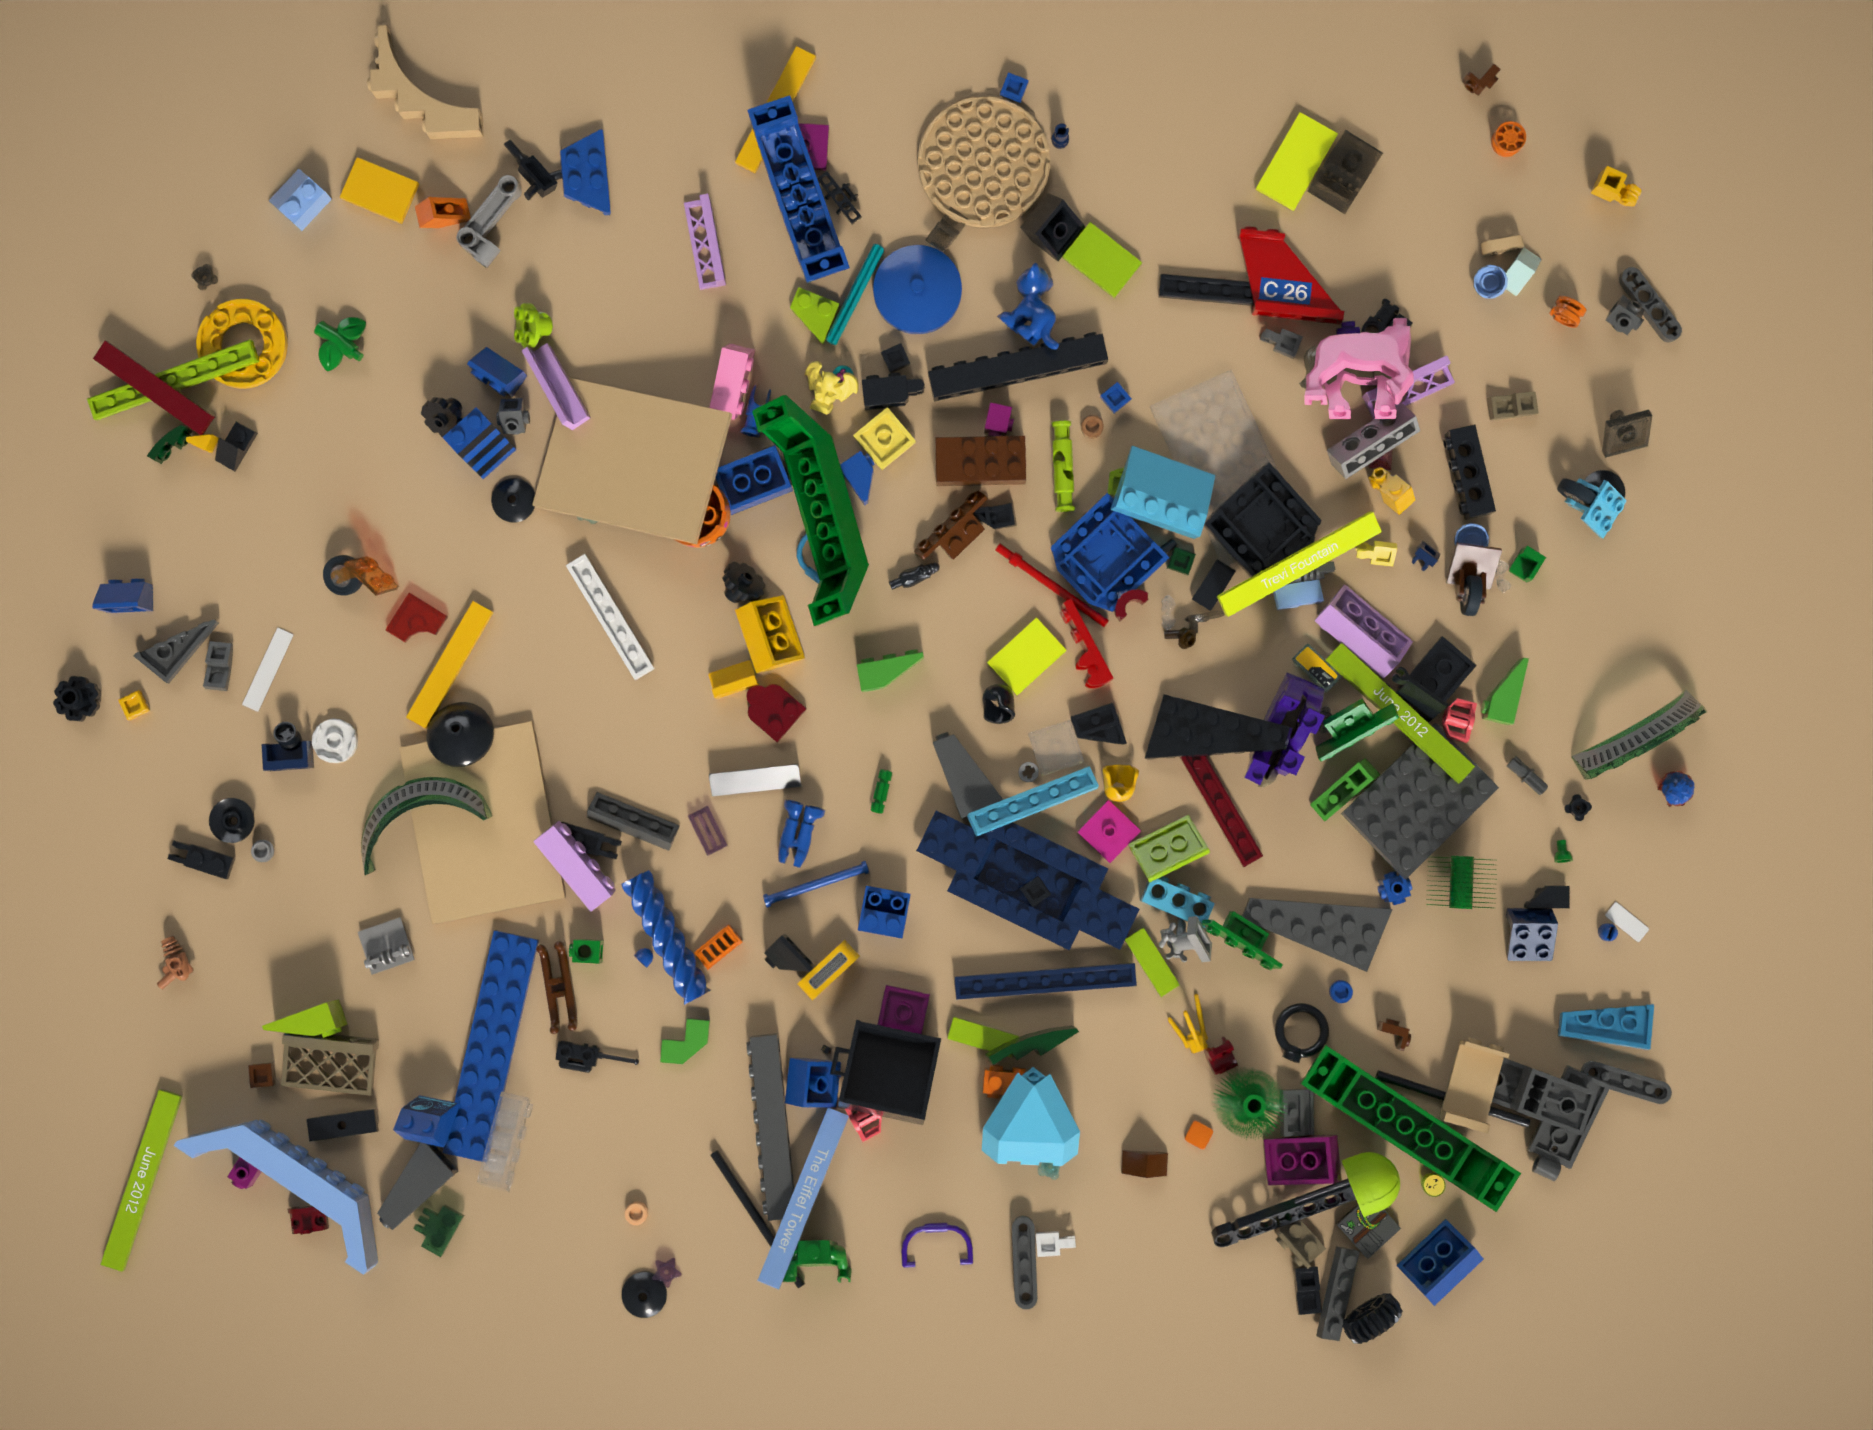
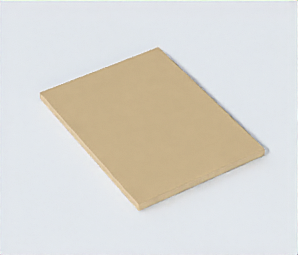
(635, 462)
(490, 863)

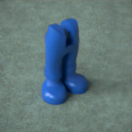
(803, 841)

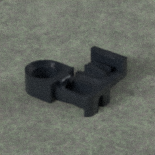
(1386, 315)

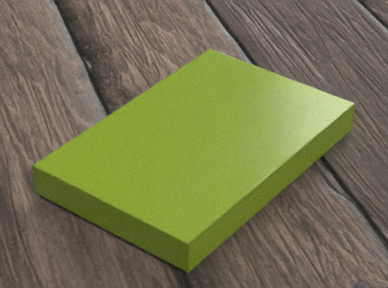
(1102, 260)
(1169, 848)

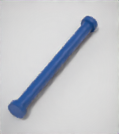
(800, 889)

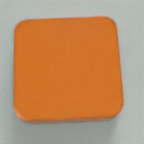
(1198, 1134)

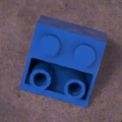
(501, 374)
(884, 912)

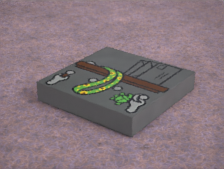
(1368, 1232)

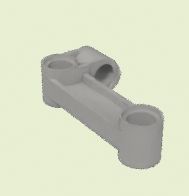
(485, 219)

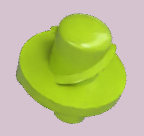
(531, 325)

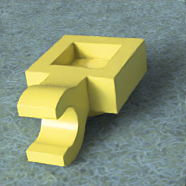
(1380, 553)

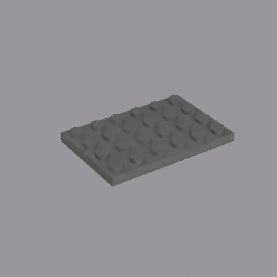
(1416, 807)

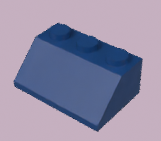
(1440, 1262)

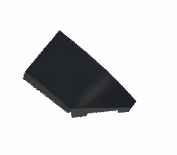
(997, 516)
(1550, 897)

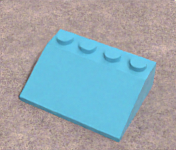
(1164, 493)

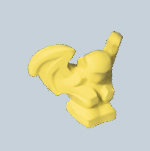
(827, 387)

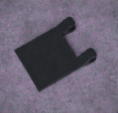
(1417, 696)

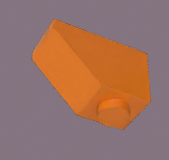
(442, 212)

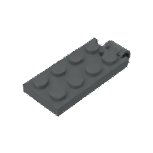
(1568, 1143)

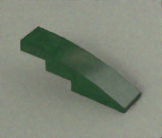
(1040, 1041)

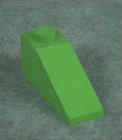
(1504, 699)
(1345, 789)

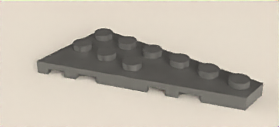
(1334, 930)

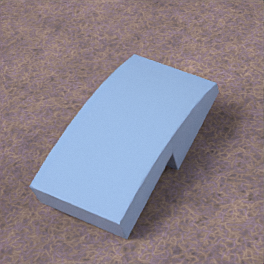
(1298, 594)

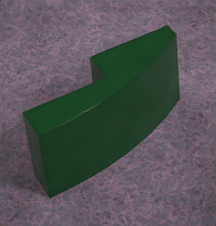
(162, 449)

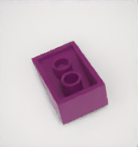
(1303, 1160)

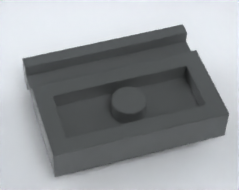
(1300, 1112)

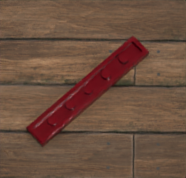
(153, 387)
(1222, 809)

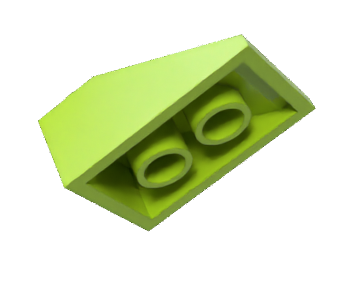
(318, 1020)

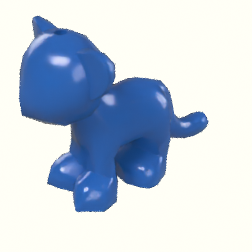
(1032, 286)

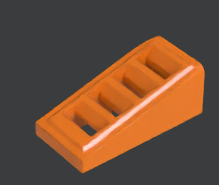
(734, 937)

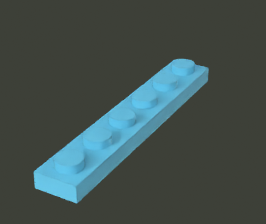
(1032, 801)

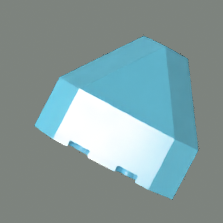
(1031, 1124)

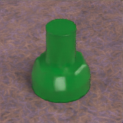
(1562, 855)

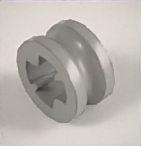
(1034, 775)

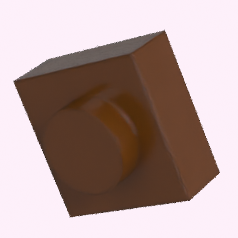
(261, 1075)

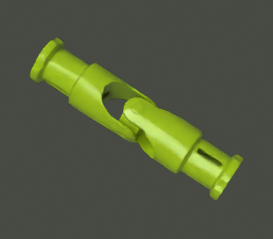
(1063, 469)

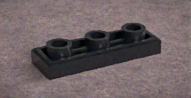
(330, 1126)

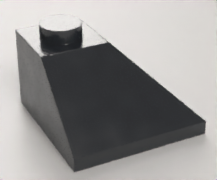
(787, 956)

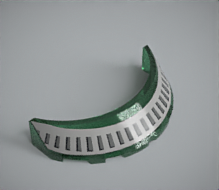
(1640, 737)
(416, 794)

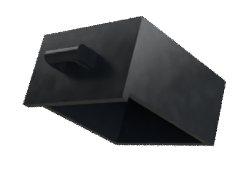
(888, 1072)

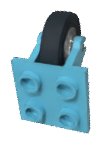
(1597, 504)

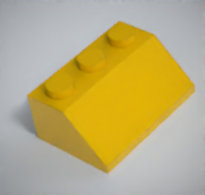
(769, 633)

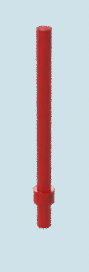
(1015, 559)

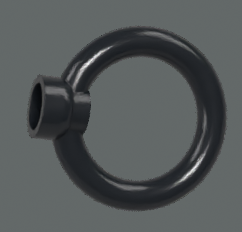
(1292, 1052)

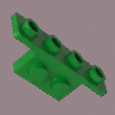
(1353, 725)
(1244, 935)

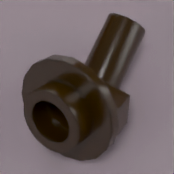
(1186, 637)

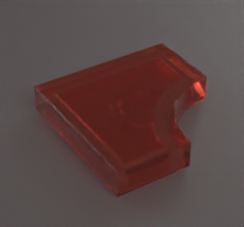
(415, 617)

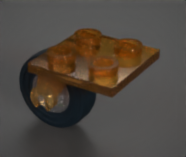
(346, 575)

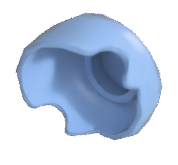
(1490, 281)
(1472, 534)

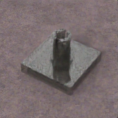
(1626, 432)

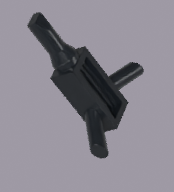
(534, 173)

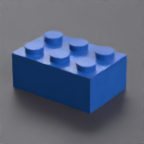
(753, 480)

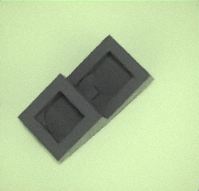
(218, 666)

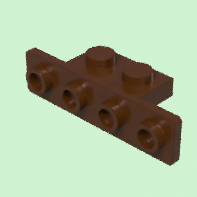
(956, 531)

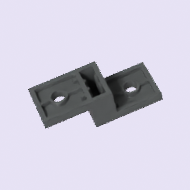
(1542, 1095)

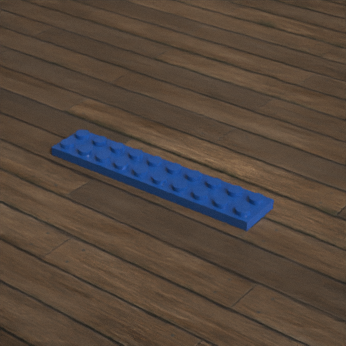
(491, 1042)

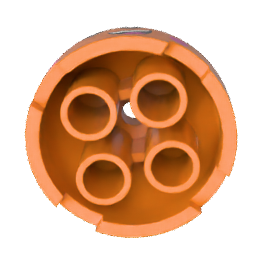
(715, 520)

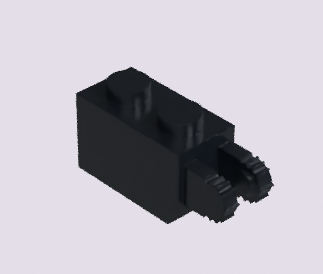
(889, 391)

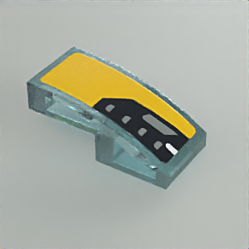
(1316, 668)

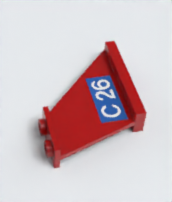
(1281, 282)

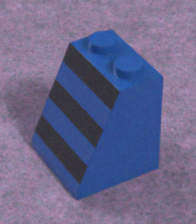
(479, 443)

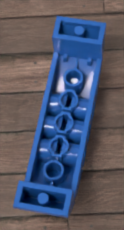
(797, 189)

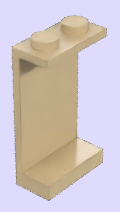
(1472, 1084)

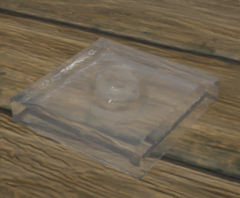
(1056, 747)

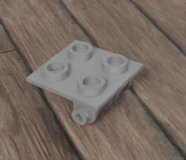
(385, 946)

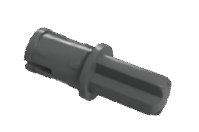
(1527, 775)

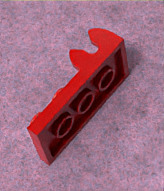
(1092, 658)

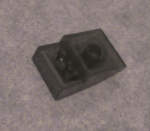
(1345, 172)

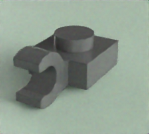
(1285, 342)

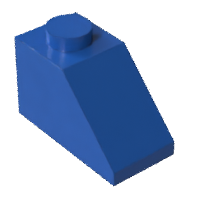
(859, 474)

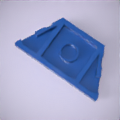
(586, 172)

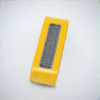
(828, 970)

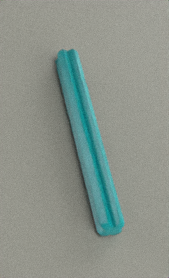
(854, 294)

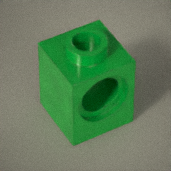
(596, 951)

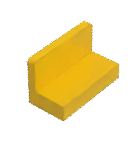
(733, 679)

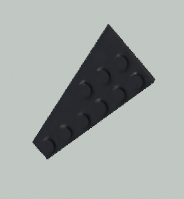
(1203, 730)

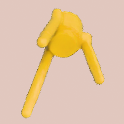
(1196, 1040)

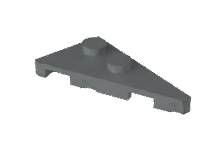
(170, 656)

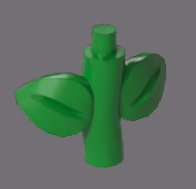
(339, 341)

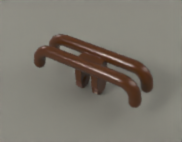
(558, 987)

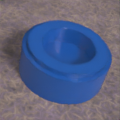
(1340, 991)

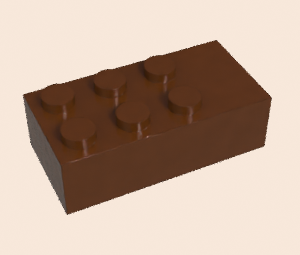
(980, 460)

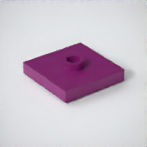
(816, 141)
(903, 1009)

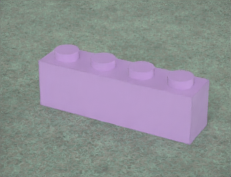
(575, 865)

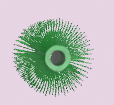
(1461, 882)
(1258, 1105)

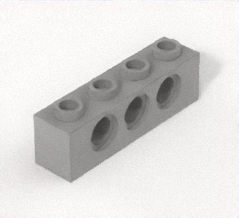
(1372, 441)

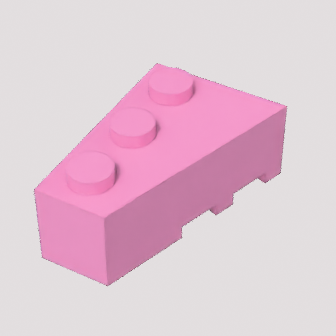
(732, 379)

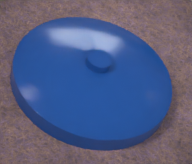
(917, 289)

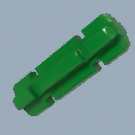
(881, 791)

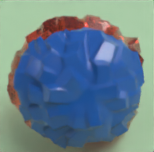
(1676, 788)

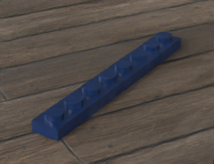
(1045, 981)

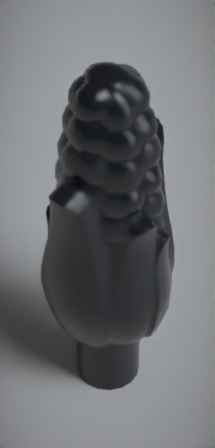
(915, 575)

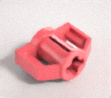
(1459, 720)
(862, 1119)

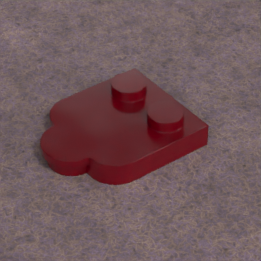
(773, 709)

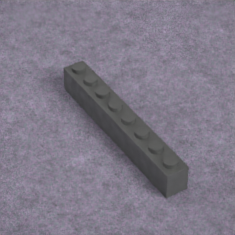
(772, 1122)

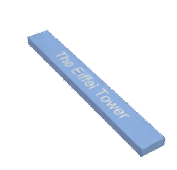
(803, 1198)

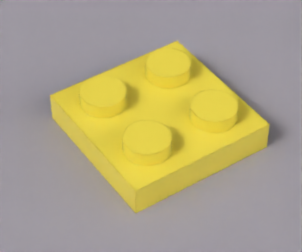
(884, 438)

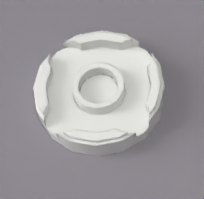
(335, 740)

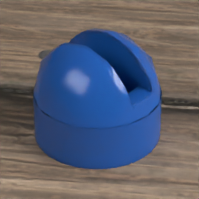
(1604, 929)
(644, 956)

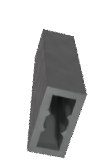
(965, 779)
(418, 1182)

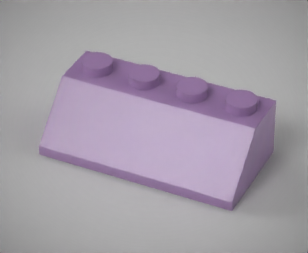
(1364, 631)

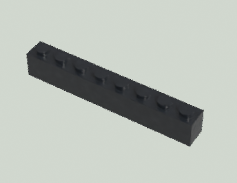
(1017, 367)

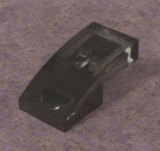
(945, 232)

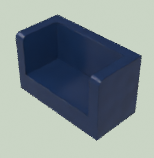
(277, 759)

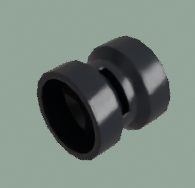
(287, 736)

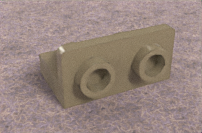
(1300, 1241)

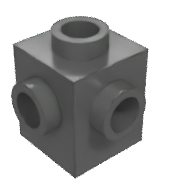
(1625, 315)
(513, 416)

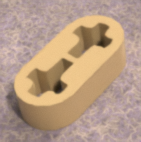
(1502, 245)

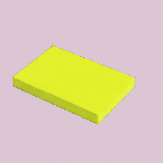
(1026, 656)

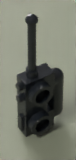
(586, 1053)

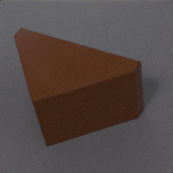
(1144, 1163)

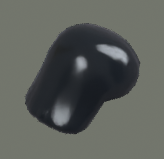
(1006, 708)

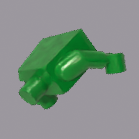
(819, 1253)

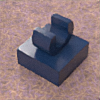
(1427, 554)

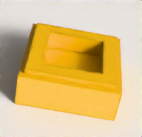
(134, 705)

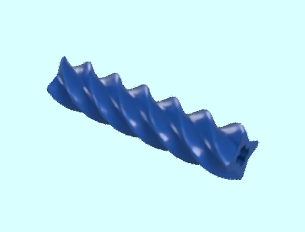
(666, 938)

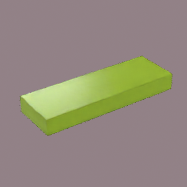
(1152, 962)
(978, 1035)

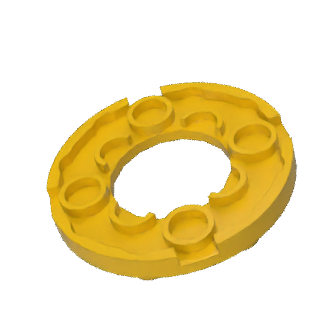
(250, 312)

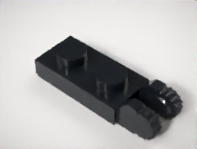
(593, 840)
(204, 860)

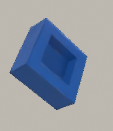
(1014, 87)
(1115, 397)

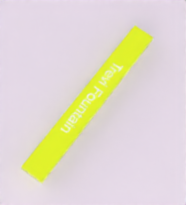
(1299, 564)

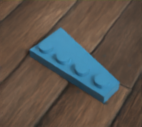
(1615, 1026)

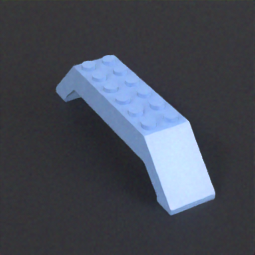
(302, 1176)

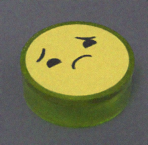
(1433, 1184)

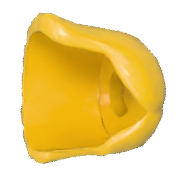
(1122, 774)

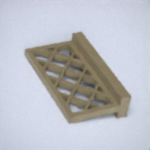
(333, 1043)

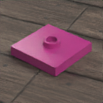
(1109, 831)

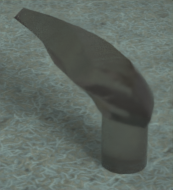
(1202, 617)

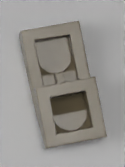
(1512, 405)

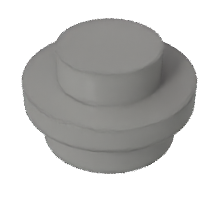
(262, 850)

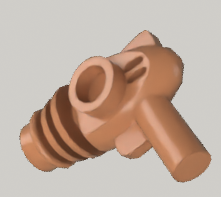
(176, 965)

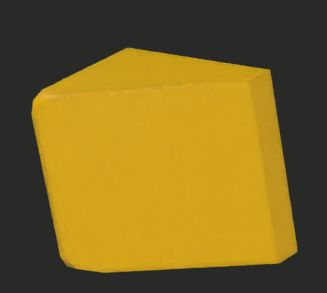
(204, 442)

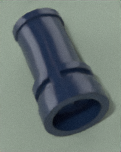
(1060, 137)

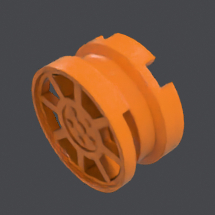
(1508, 139)
(1568, 311)

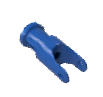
(750, 427)

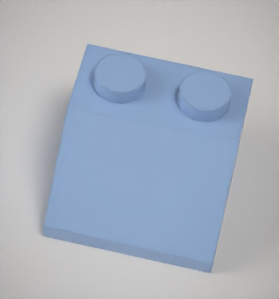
(300, 199)

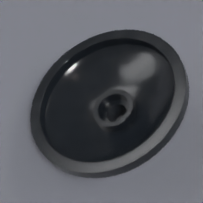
(465, 745)

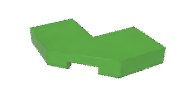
(695, 1038)

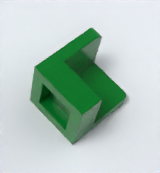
(1527, 564)

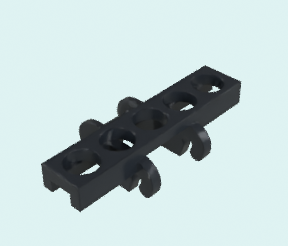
(845, 187)

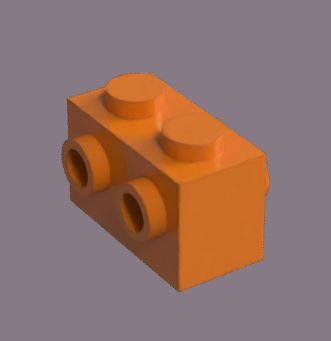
(997, 1080)

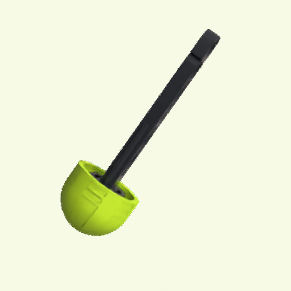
(1370, 1181)

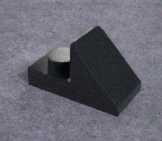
(235, 446)

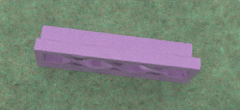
(712, 240)
(1419, 375)
(557, 386)

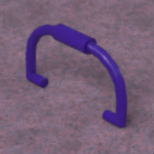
(936, 1227)

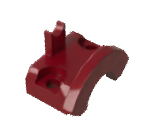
(1132, 595)
(1221, 1058)
(308, 1220)

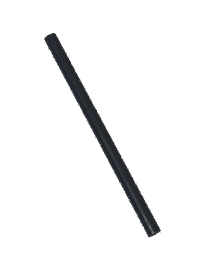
(1429, 1091)
(748, 1205)

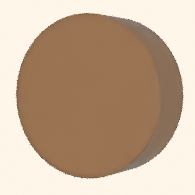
(1092, 426)

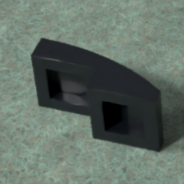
(1213, 584)
(1307, 1290)

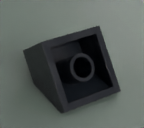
(1053, 226)

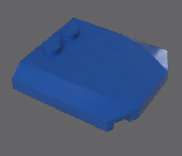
(1103, 552)

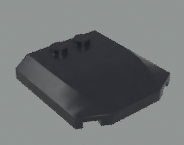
(1263, 521)

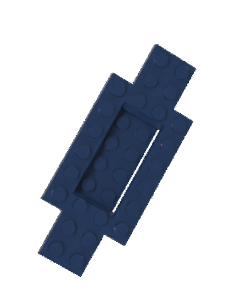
(991, 861)

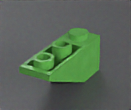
(881, 673)

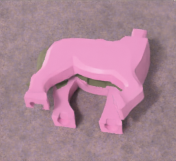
(1362, 360)

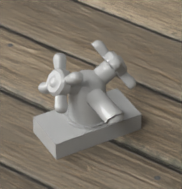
(1194, 938)

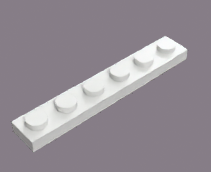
(610, 617)

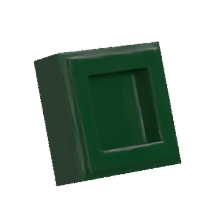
(1181, 561)

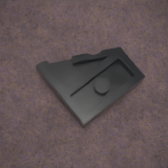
(1099, 725)

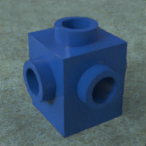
(1386, 889)

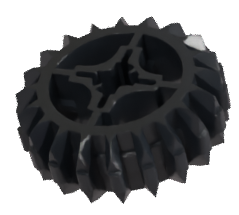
(1372, 1318)

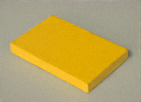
(379, 190)

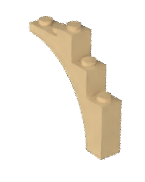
(439, 119)

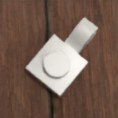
(1050, 1244)

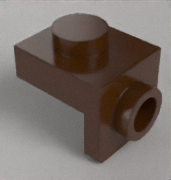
(1476, 86)
(1392, 1027)

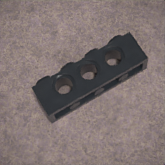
(1468, 438)

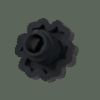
(442, 414)
(742, 583)
(77, 698)

